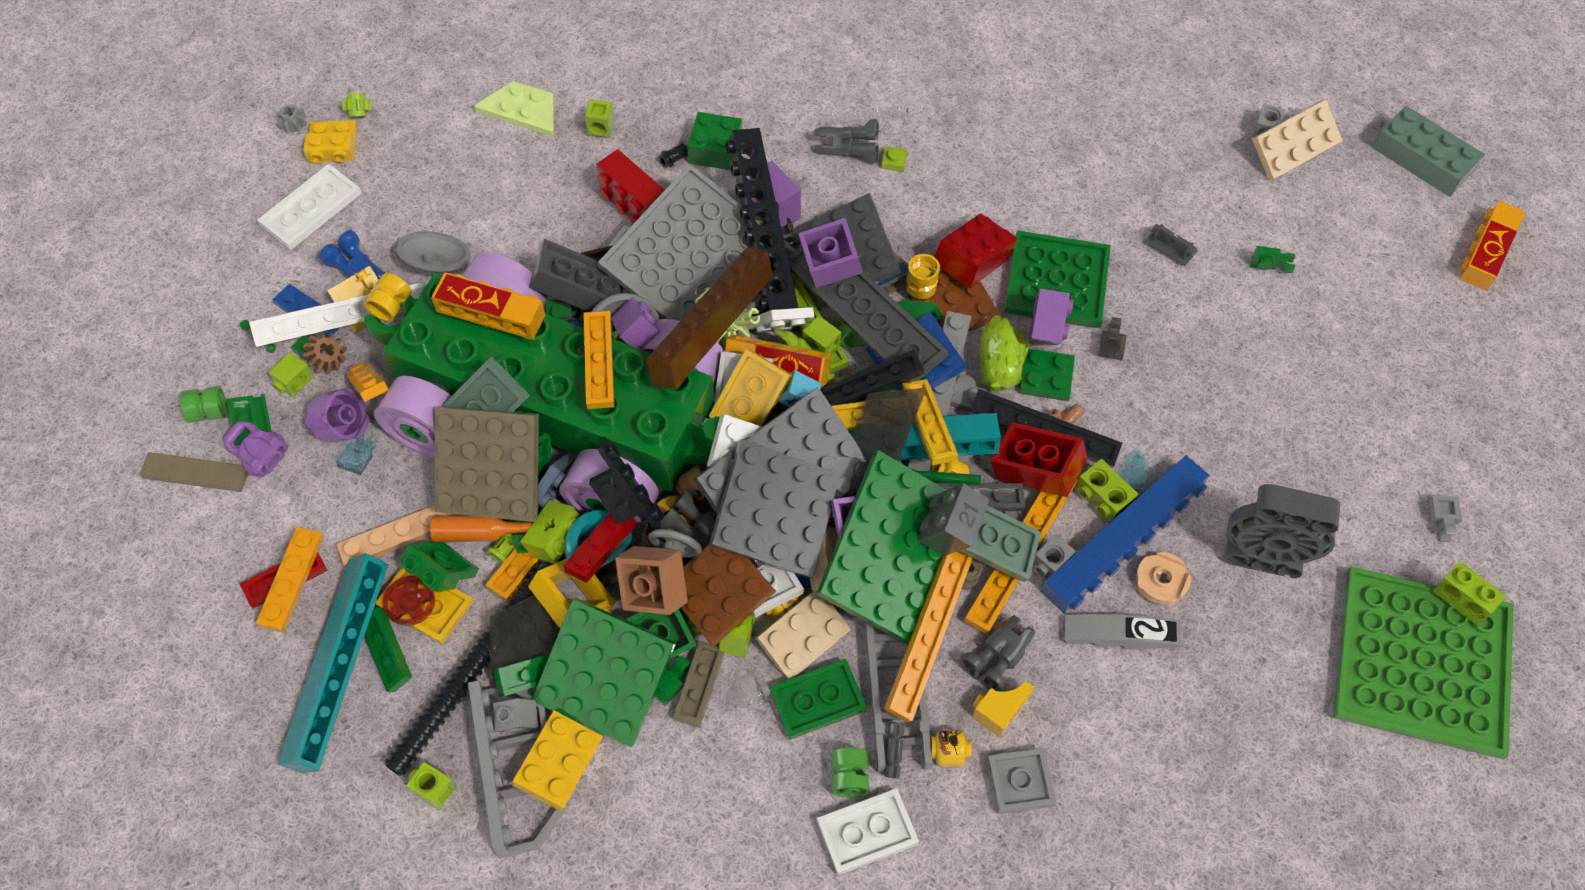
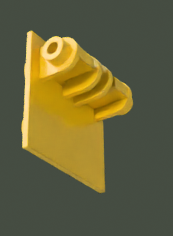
(355, 286)

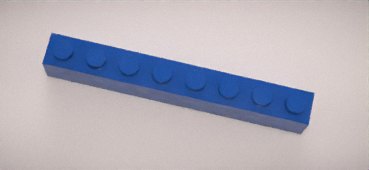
(1124, 534)

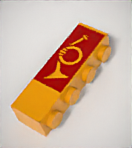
(1492, 245)
(488, 305)
(789, 358)

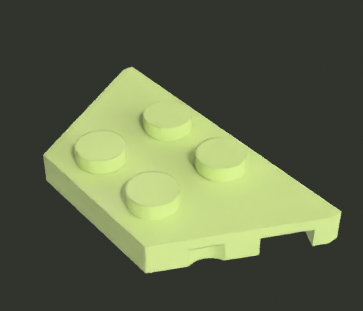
(521, 106)

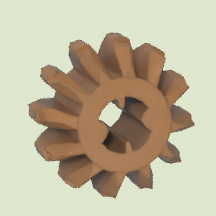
(328, 361)

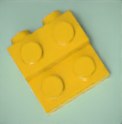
(331, 141)

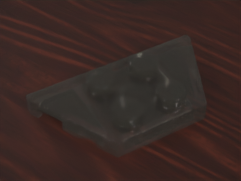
(887, 421)
(520, 633)

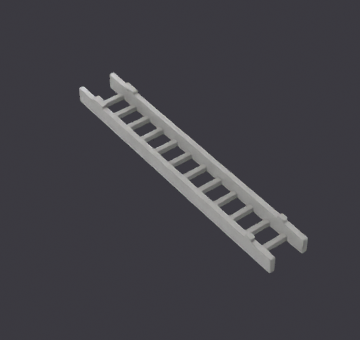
(878, 716)

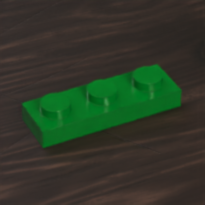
(386, 651)

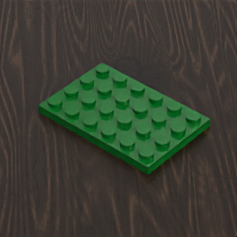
(878, 562)

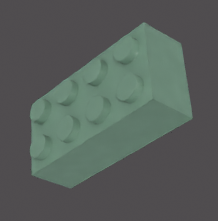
(1428, 151)

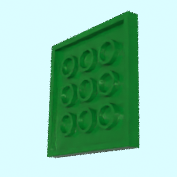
(1059, 266)
(603, 671)

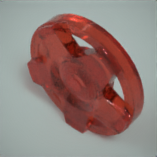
(408, 601)

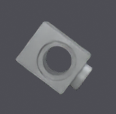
(1267, 118)
(1056, 549)
(515, 715)

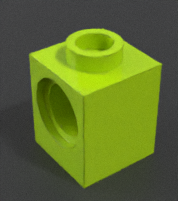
(599, 118)
(822, 336)
(290, 375)
(439, 793)

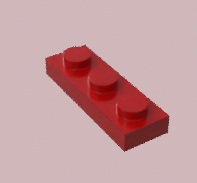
(598, 548)
(258, 587)

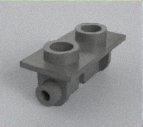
(1170, 245)

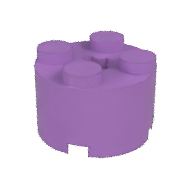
(337, 416)

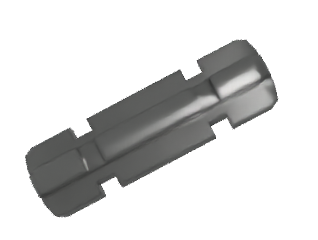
(894, 750)

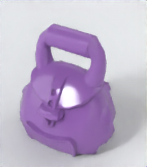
(258, 450)

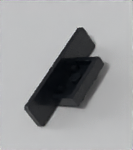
(620, 489)

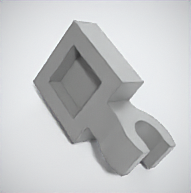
(1447, 513)

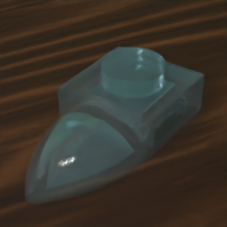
(1137, 471)

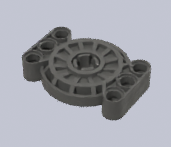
(1282, 530)

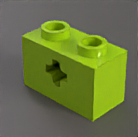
(548, 532)

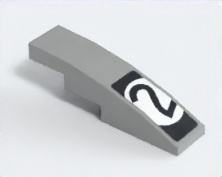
(1122, 630)

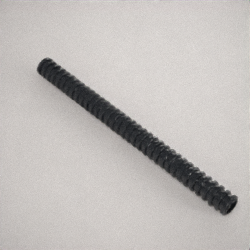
(452, 692)

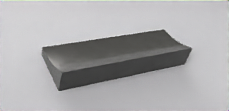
(572, 277)

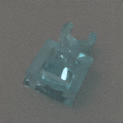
(357, 456)

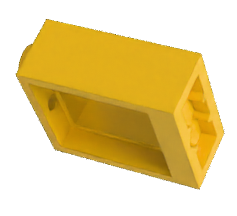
(552, 599)

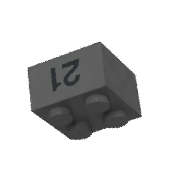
(953, 519)

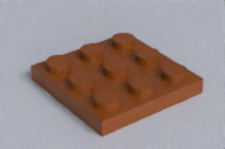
(958, 298)
(722, 591)

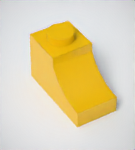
(999, 708)

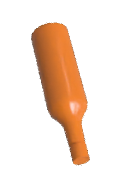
(473, 528)

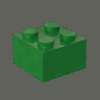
(709, 139)
(668, 626)

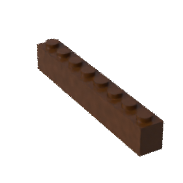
(709, 319)

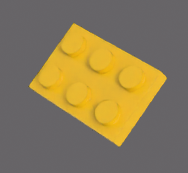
(752, 390)
(446, 615)
(557, 761)

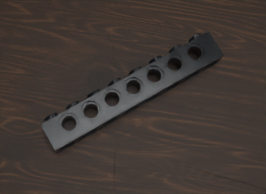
(750, 143)

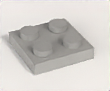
(1021, 781)

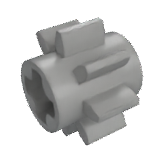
(291, 118)

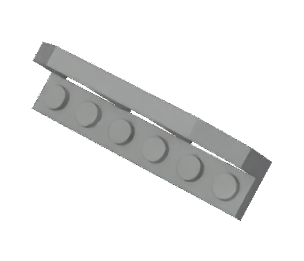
(493, 779)

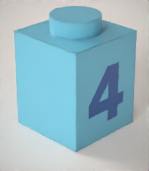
(797, 387)

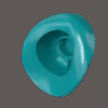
(581, 530)

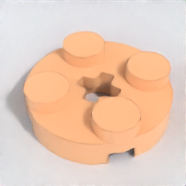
(1159, 592)

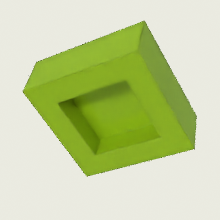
(894, 159)

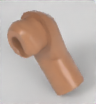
(1071, 416)

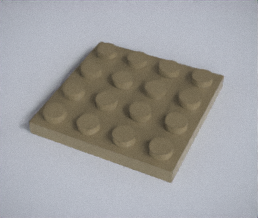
(486, 463)

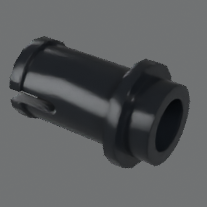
(673, 155)

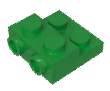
(437, 565)

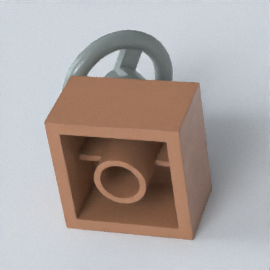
(654, 577)

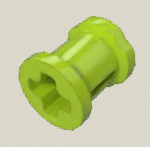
(501, 549)

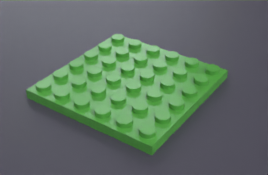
(1423, 665)

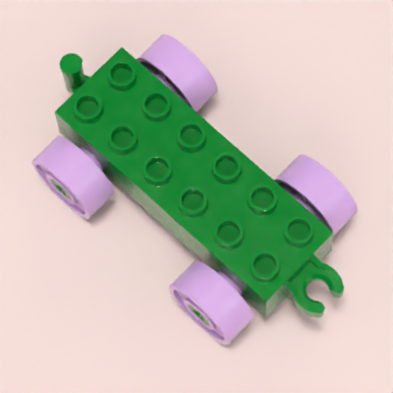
(650, 424)

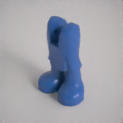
(348, 245)

